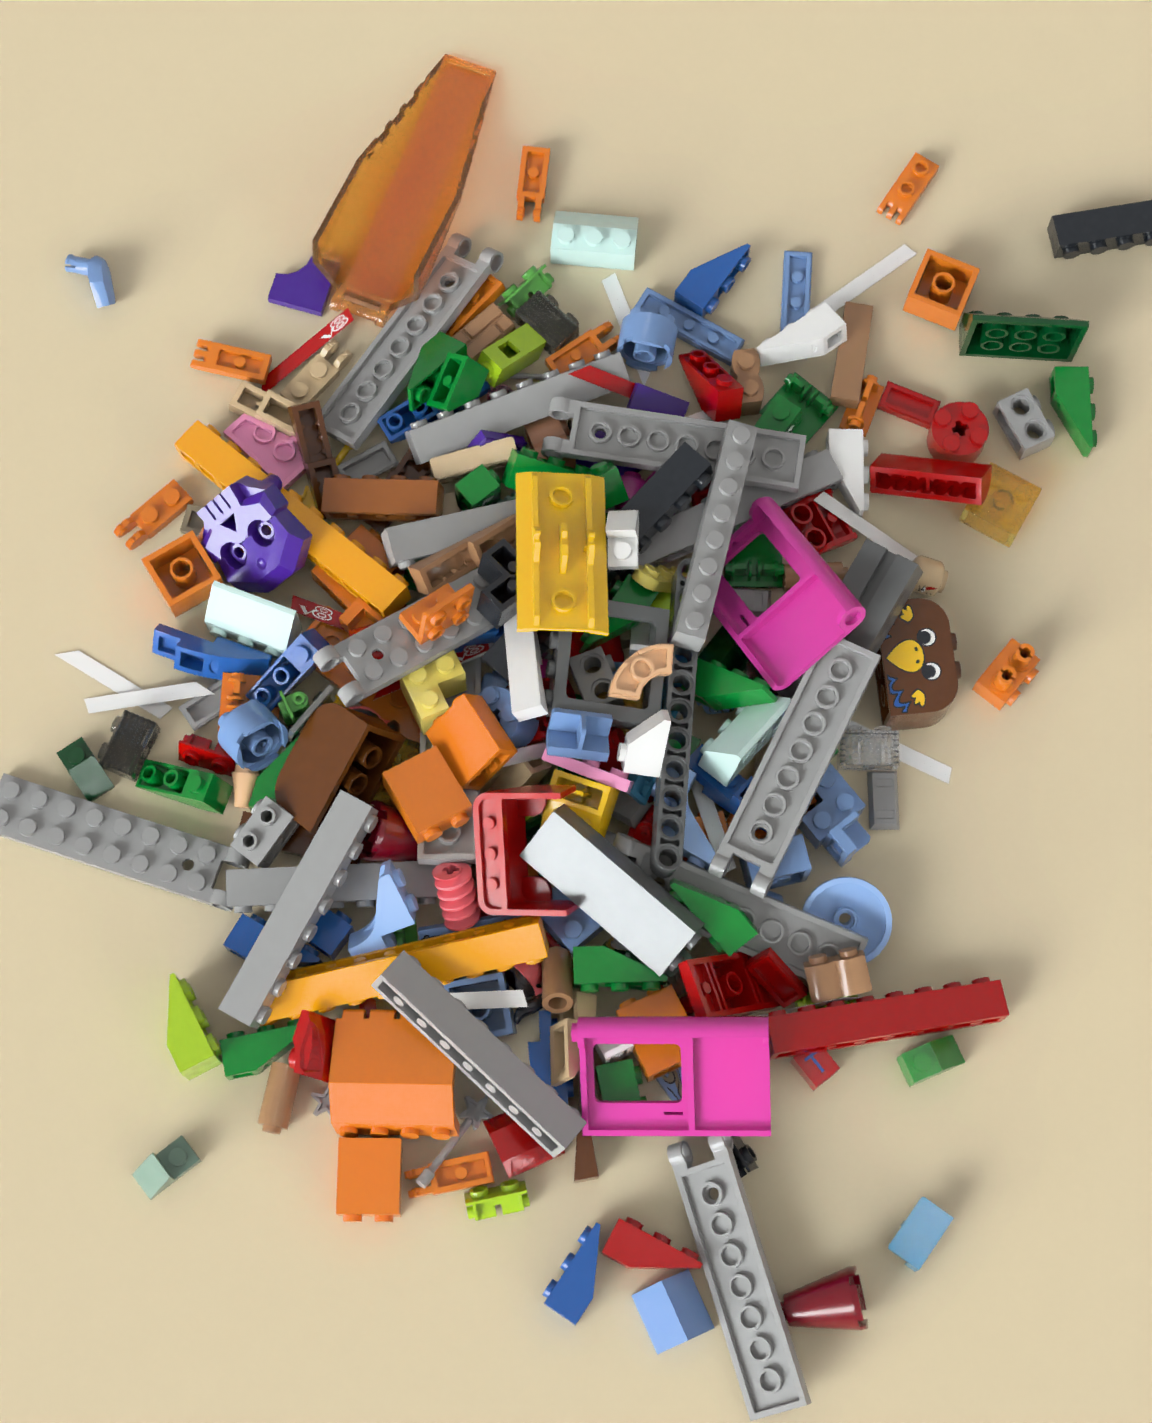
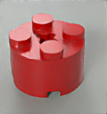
(958, 432)

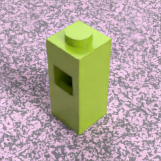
(511, 354)

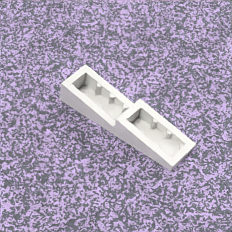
(524, 672)

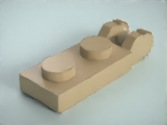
(316, 375)

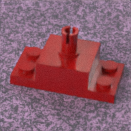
(722, 987)

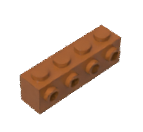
(382, 498)

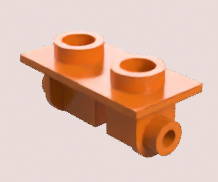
(868, 402)

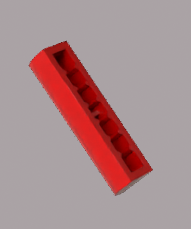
(930, 478)

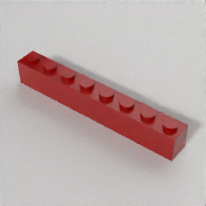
(886, 1018)

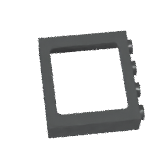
(622, 716)

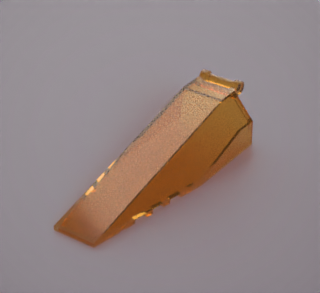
(404, 194)

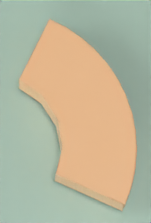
(639, 669)

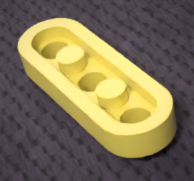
(655, 578)

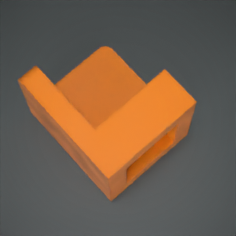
(359, 615)

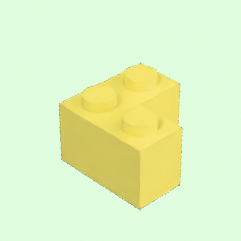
(430, 686)

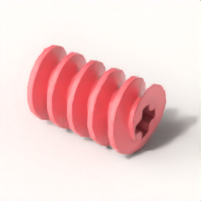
(457, 895)

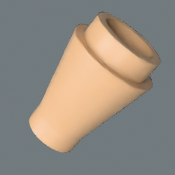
(243, 786)

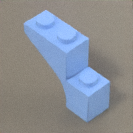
(696, 845)
(393, 912)

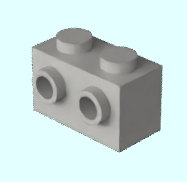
(264, 832)

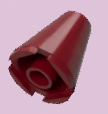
(389, 838)
(828, 1303)

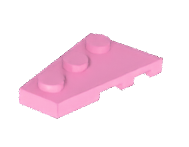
(270, 448)
(591, 770)

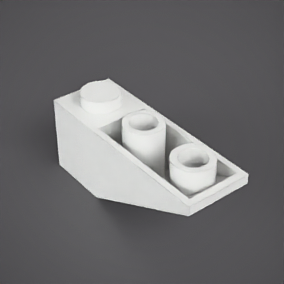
(806, 338)
(848, 453)

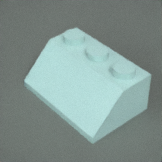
(594, 240)
(251, 620)
(741, 739)

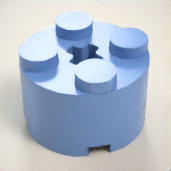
(647, 339)
(500, 704)
(252, 735)

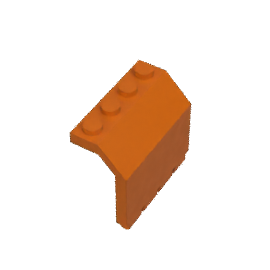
(389, 1079)

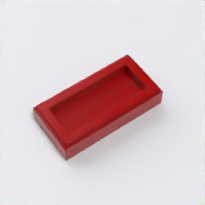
(908, 405)
(776, 977)

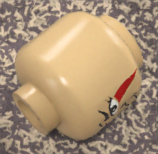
(933, 577)

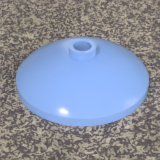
(862, 901)

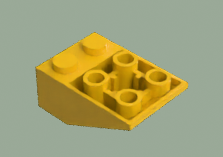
(590, 801)

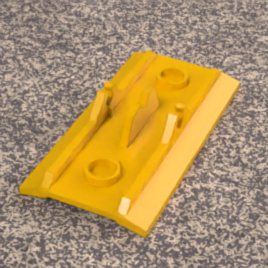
(561, 553)

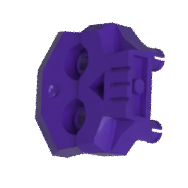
(240, 520)

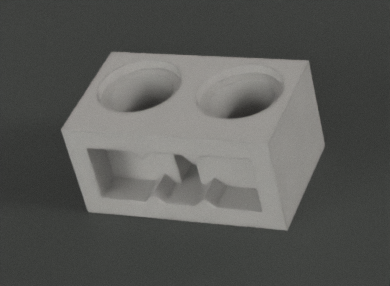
(1017, 425)
(593, 684)

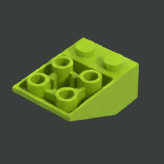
(186, 1033)

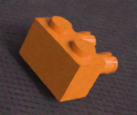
(1007, 673)

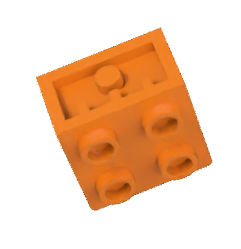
(437, 612)

